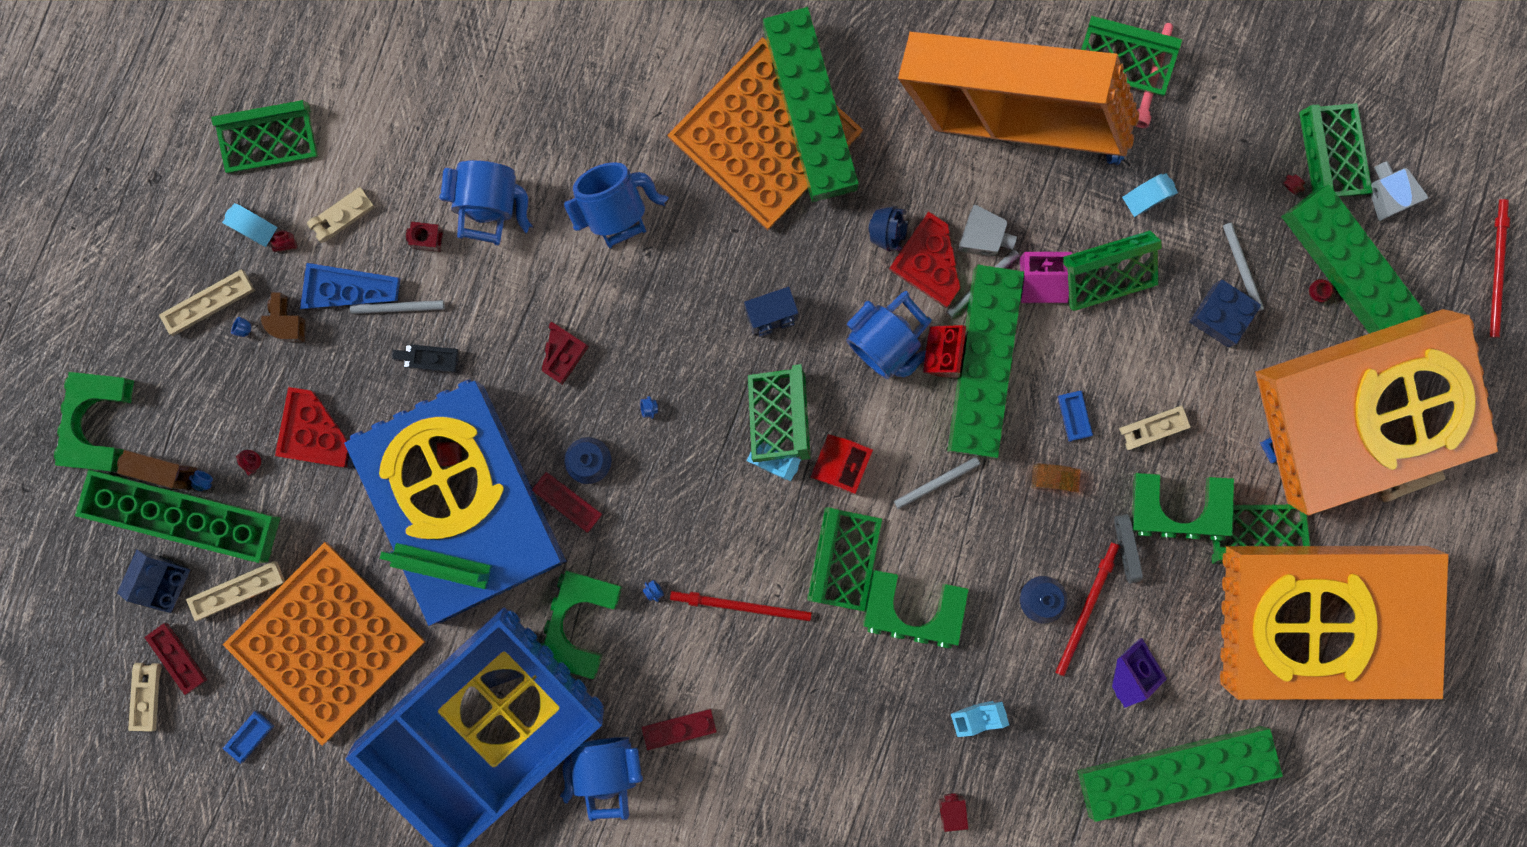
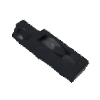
(428, 358)

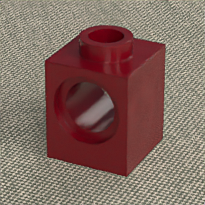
(434, 239)
(953, 813)

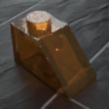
(1055, 478)

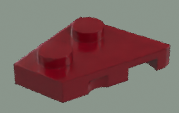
(562, 353)

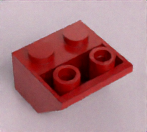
(944, 351)
(841, 463)

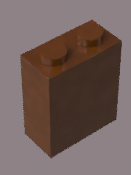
(155, 470)

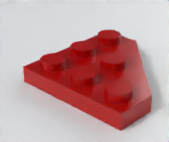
(929, 261)
(310, 431)

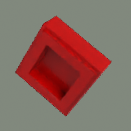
(449, 453)

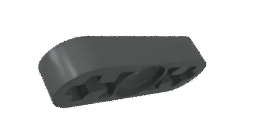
(1128, 548)

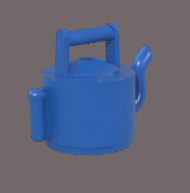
(484, 194)
(611, 202)
(887, 339)
(601, 772)

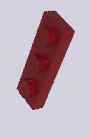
(567, 502)
(175, 658)
(679, 729)

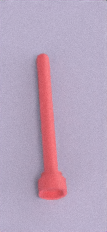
(1144, 117)

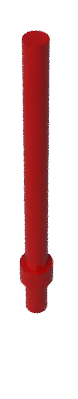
(1502, 223)
(1106, 566)
(696, 599)

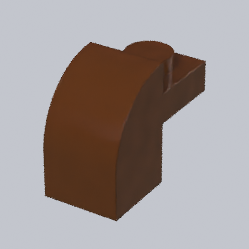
(279, 324)

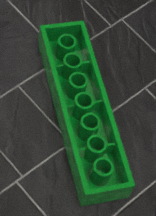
(810, 104)
(1351, 261)
(985, 362)
(177, 516)
(1179, 773)

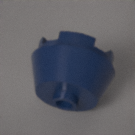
(888, 228)
(587, 460)
(1043, 599)

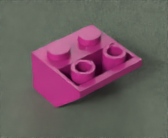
(1044, 277)

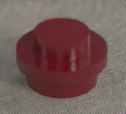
(1294, 184)
(1320, 290)

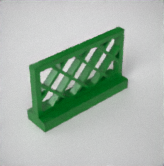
(1139, 38)
(267, 116)
(1316, 149)
(1112, 255)
(799, 416)
(824, 556)
(1217, 556)
(438, 565)

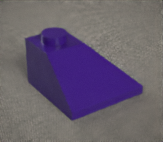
(1137, 675)

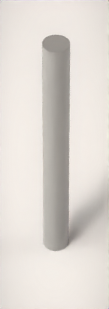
(1242, 264)
(963, 302)
(397, 307)
(936, 483)

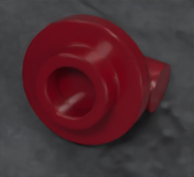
(283, 241)
(249, 461)

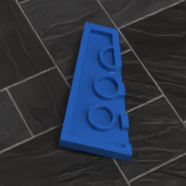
(338, 287)

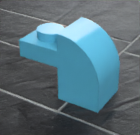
(1150, 194)
(249, 224)
(782, 468)
(979, 718)

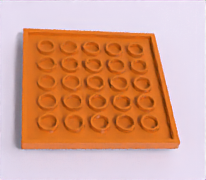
(746, 139)
(324, 643)

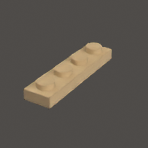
(207, 302)
(235, 591)

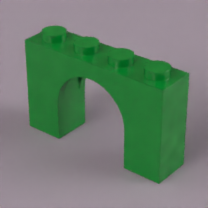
(80, 394)
(1214, 520)
(573, 590)
(943, 627)

